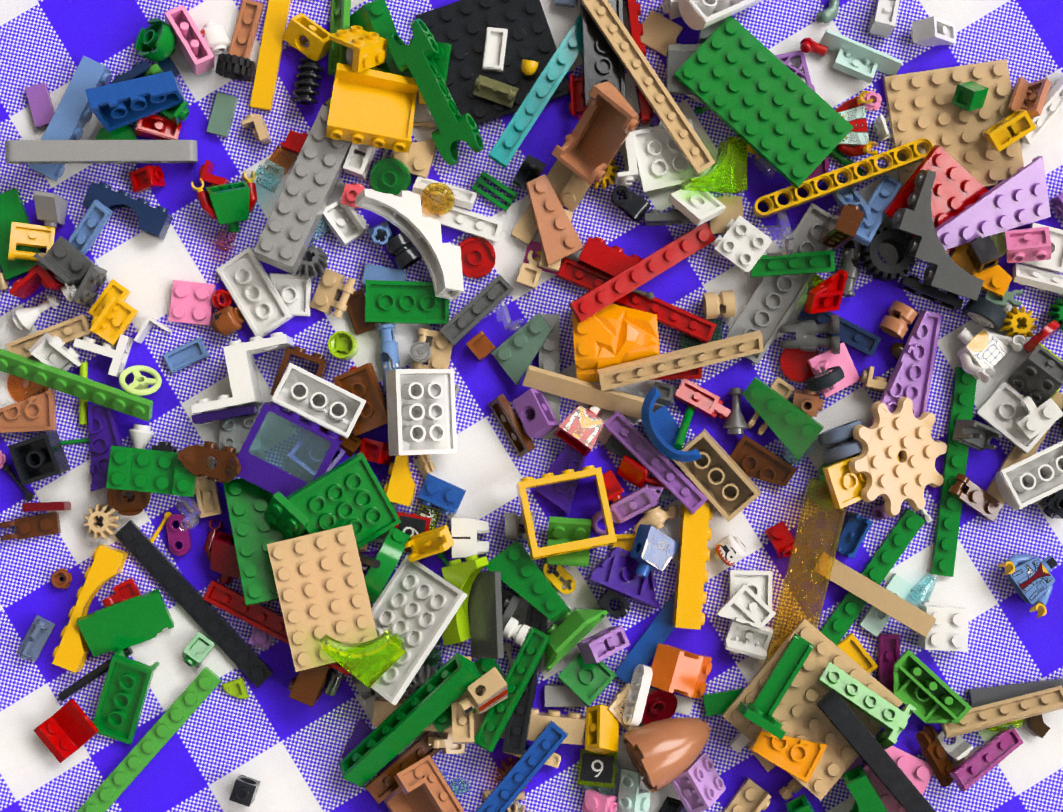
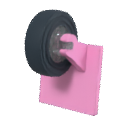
(832, 372)

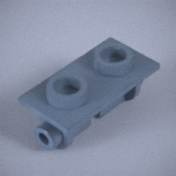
(35, 638)

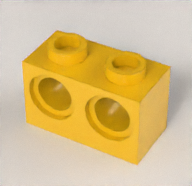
(1009, 130)

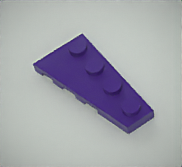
(103, 435)

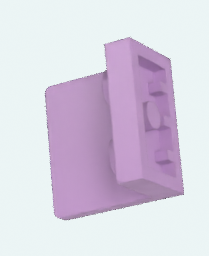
(699, 785)

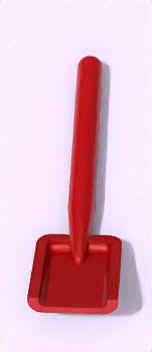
(637, 474)

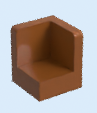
(480, 346)

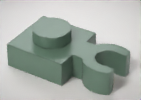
(1008, 297)

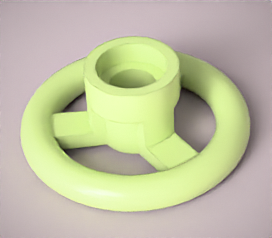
(141, 384)

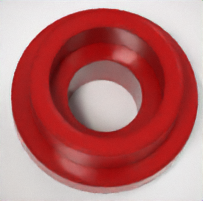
(226, 299)

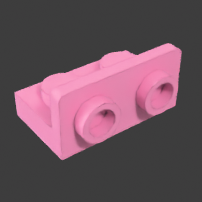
(1028, 245)

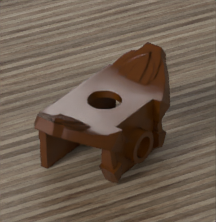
(195, 459)

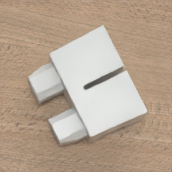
(468, 528)

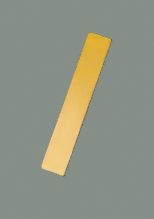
(270, 54)

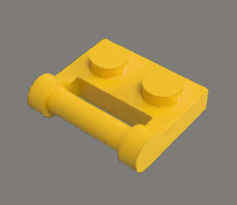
(30, 236)

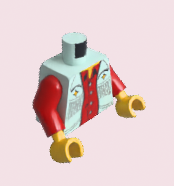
(857, 140)

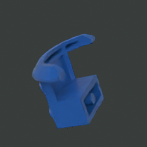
(663, 429)

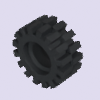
(235, 67)

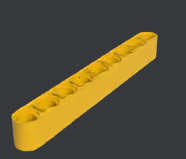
(851, 174)

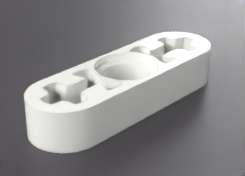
(636, 704)

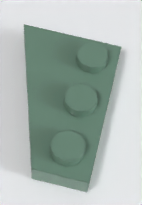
(522, 347)

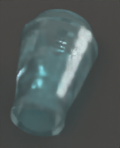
(923, 589)

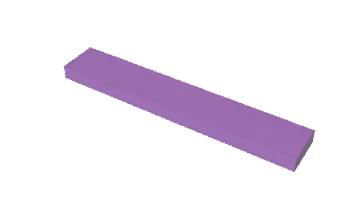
(655, 462)

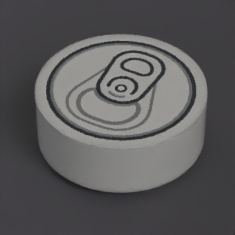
(420, 352)

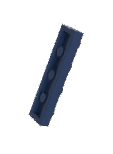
(849, 333)

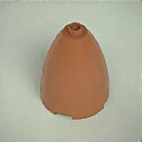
(665, 748)

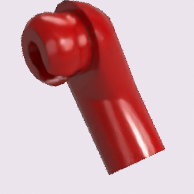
(810, 45)

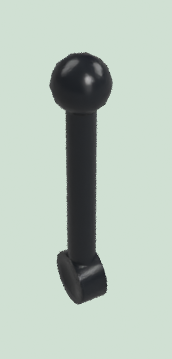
(28, 495)

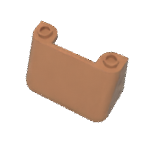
(598, 133)

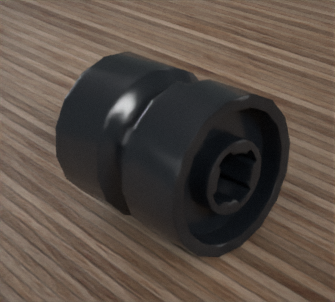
(404, 253)

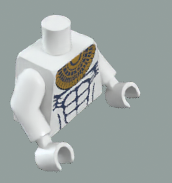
(984, 351)

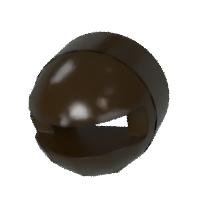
(896, 350)

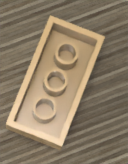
(719, 476)

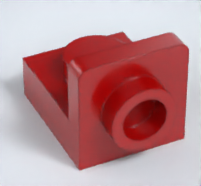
(146, 178)
(375, 451)
(612, 486)

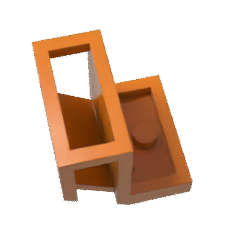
(680, 671)

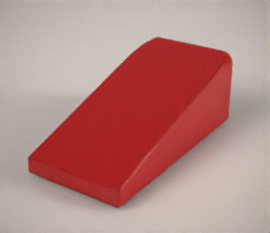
(157, 128)

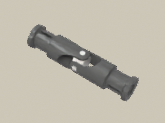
(851, 264)

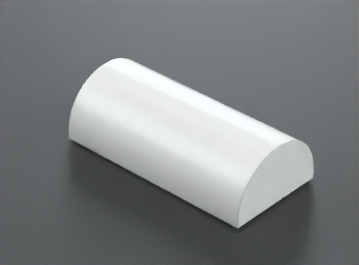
(703, 13)
(318, 400)
(1032, 477)

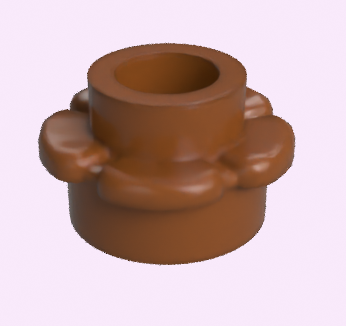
(56, 578)

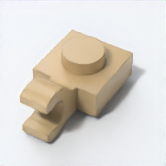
(446, 744)

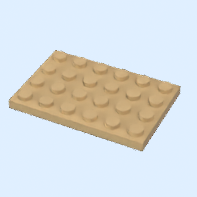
(321, 593)

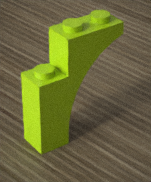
(461, 576)

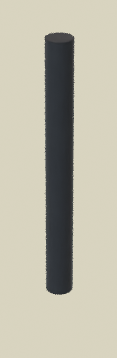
(89, 677)

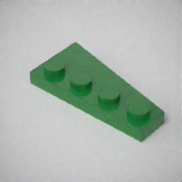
(785, 419)

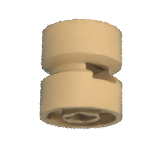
(711, 305)

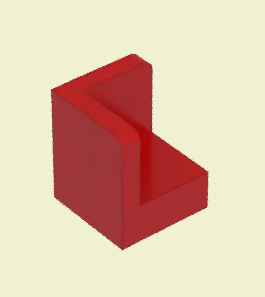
(294, 142)

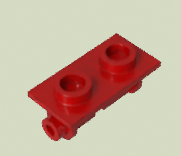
(575, 88)

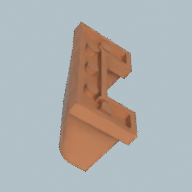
(422, 790)

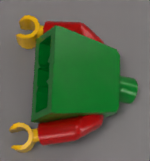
(228, 201)

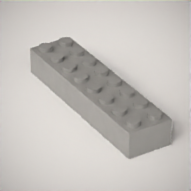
(303, 198)

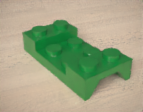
(149, 472)

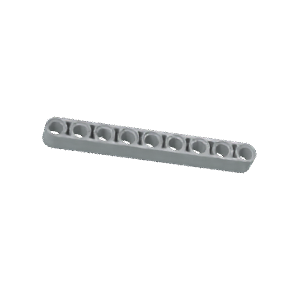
(100, 151)

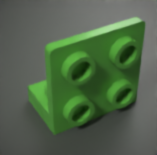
(568, 530)

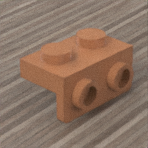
(1029, 96)

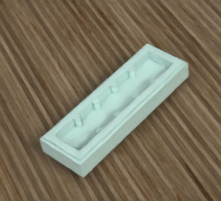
(874, 619)

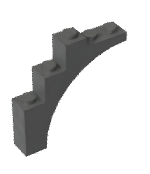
(926, 246)

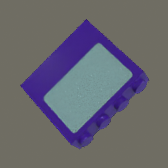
(285, 451)

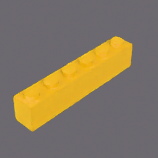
(691, 567)

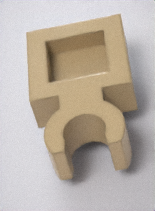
(529, 273)

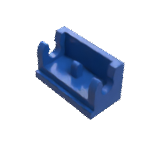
(852, 534)

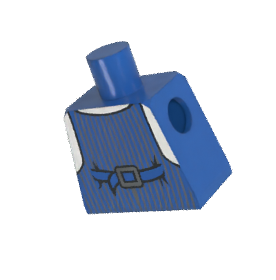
(652, 550)

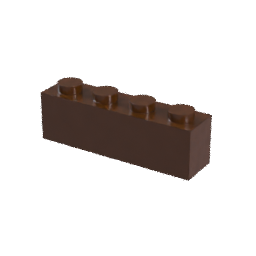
(841, 226)

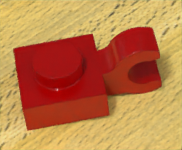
(123, 592)

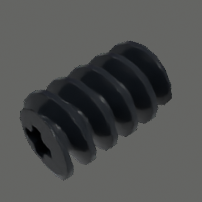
(307, 82)

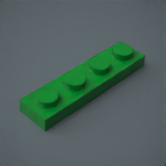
(794, 264)

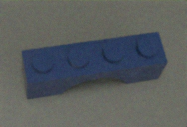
(151, 220)

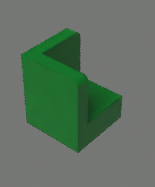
(970, 96)

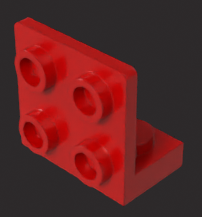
(37, 277)
(66, 730)

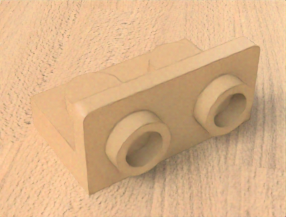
(749, 798)

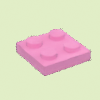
(191, 303)

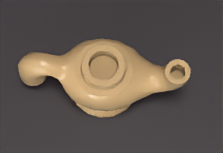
(656, 516)

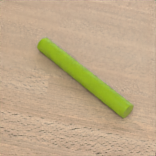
(83, 404)

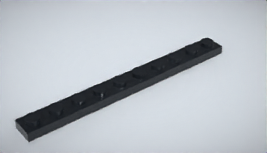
(192, 602)

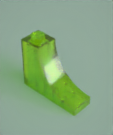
(728, 172)
(368, 659)

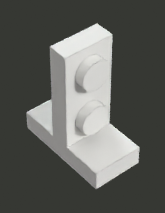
(119, 355)

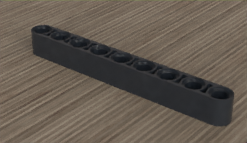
(872, 753)

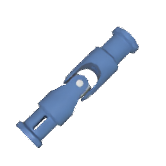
(388, 349)

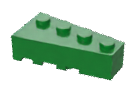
(528, 581)

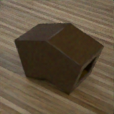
(1037, 725)

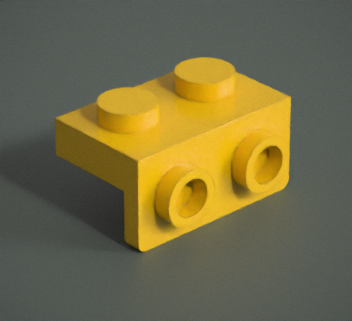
(113, 319)

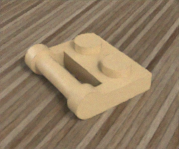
(440, 350)

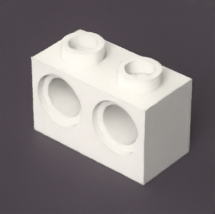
(359, 160)

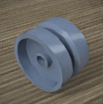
(843, 440)

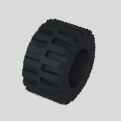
(876, 266)

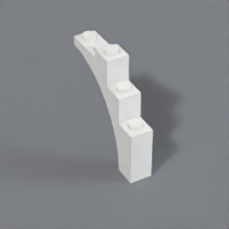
(424, 232)

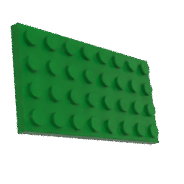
(763, 101)

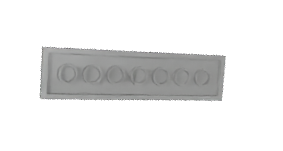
(778, 295)

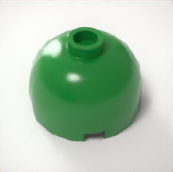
(156, 41)

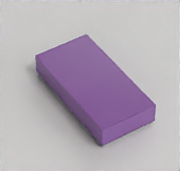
(40, 104)

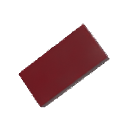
(46, 506)

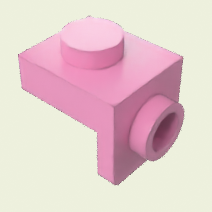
(598, 802)

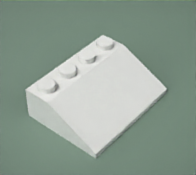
(421, 411)

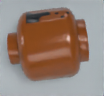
(227, 320)

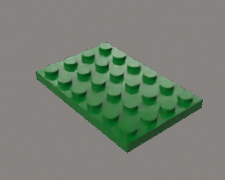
(251, 535)

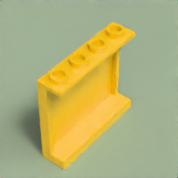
(372, 108)

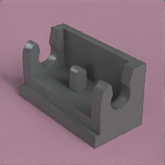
(975, 434)

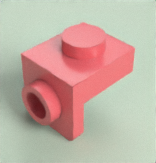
(350, 193)

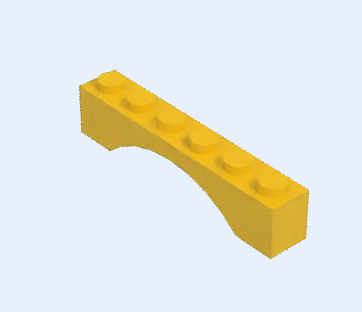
(401, 484)
(73, 648)

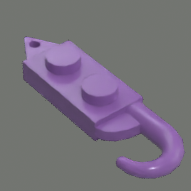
(629, 506)

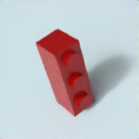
(604, 258)

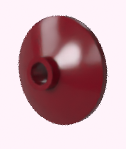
(659, 706)

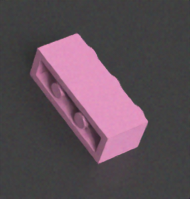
(190, 40)

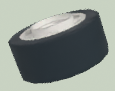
(985, 313)

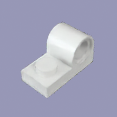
(884, 18)

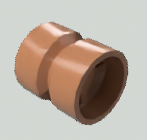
(899, 317)

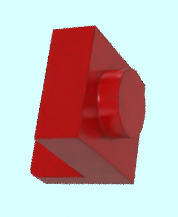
(206, 175)
(780, 539)

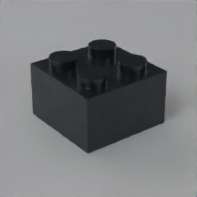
(39, 457)

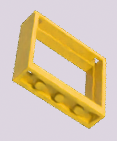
(575, 546)

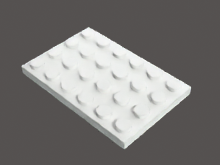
(418, 609)

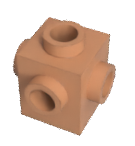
(805, 395)

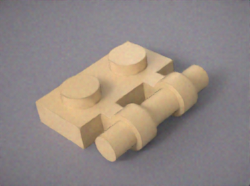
(328, 292)

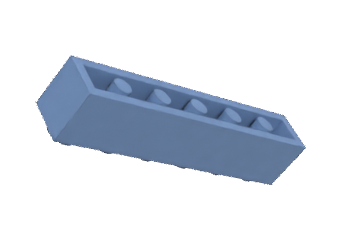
(73, 110)

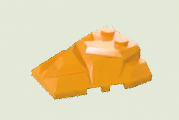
(613, 338)

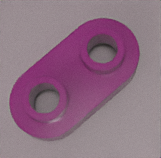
(175, 535)

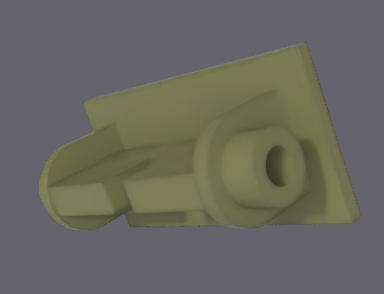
(495, 91)

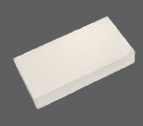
(495, 49)

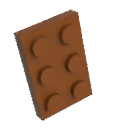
(364, 384)

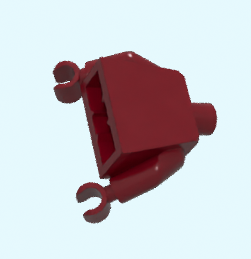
(221, 553)

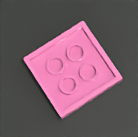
(914, 768)

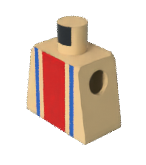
(485, 692)

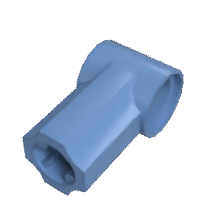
(380, 233)

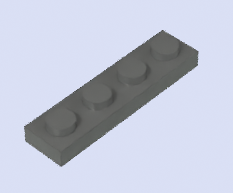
(476, 310)

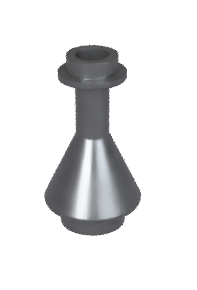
(735, 422)

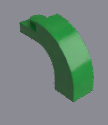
(388, 556)

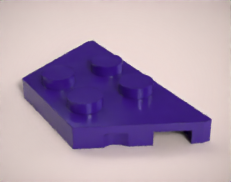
(618, 574)

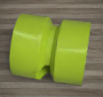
(342, 345)

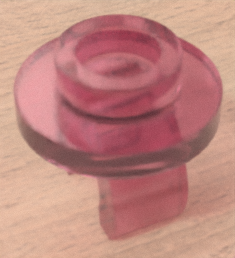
(225, 244)

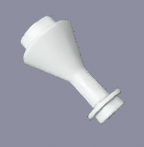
(26, 317)
(140, 435)

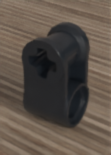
(632, 204)

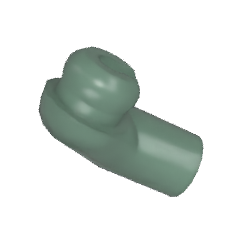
(828, 14)

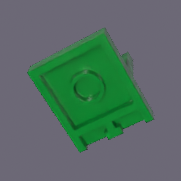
(776, 686)

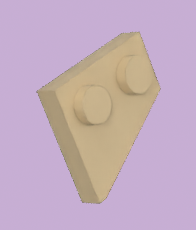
(419, 157)

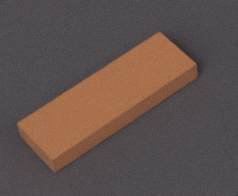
(246, 28)

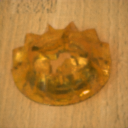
(433, 190)

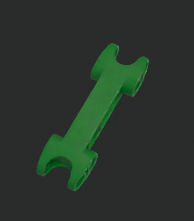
(419, 60)

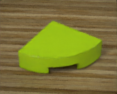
(236, 688)

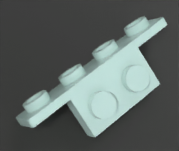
(858, 58)
(629, 796)

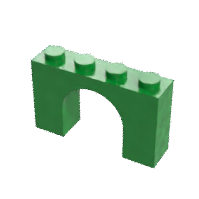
(864, 793)

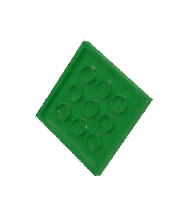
(347, 497)

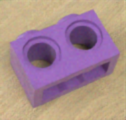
(603, 644)

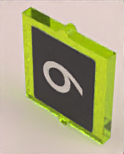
(597, 769)

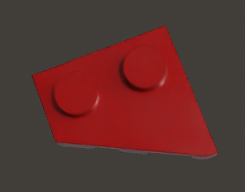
(827, 294)

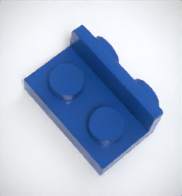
(441, 494)

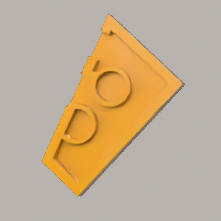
(995, 278)
(790, 754)

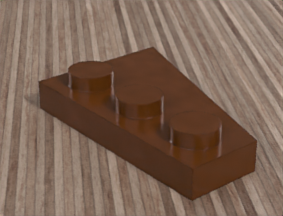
(761, 463)

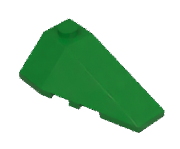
(376, 18)

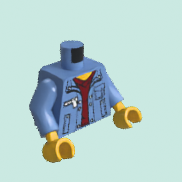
(1031, 579)

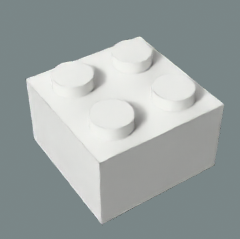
(949, 629)

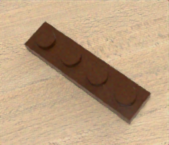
(384, 783)

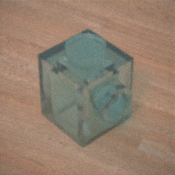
(269, 175)

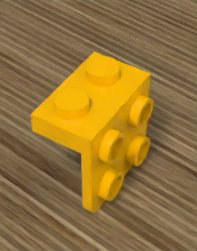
(367, 47)

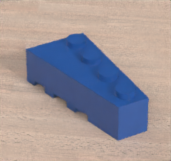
(134, 99)

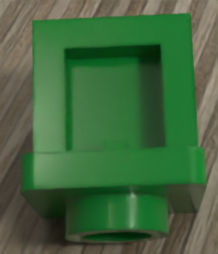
(177, 113)

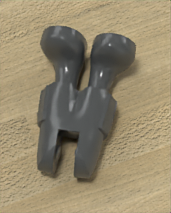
(806, 336)

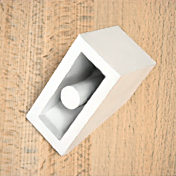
(933, 32)

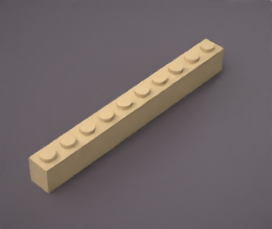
(572, 724)

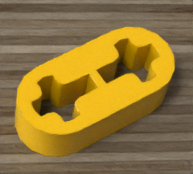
(555, 579)

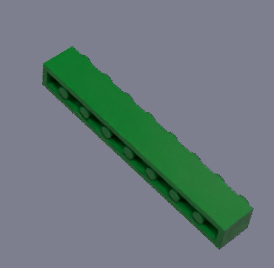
(408, 720)

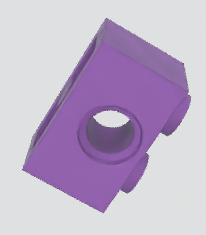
(544, 419)

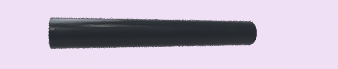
(369, 561)

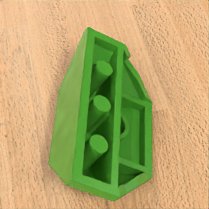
(569, 632)
(926, 691)

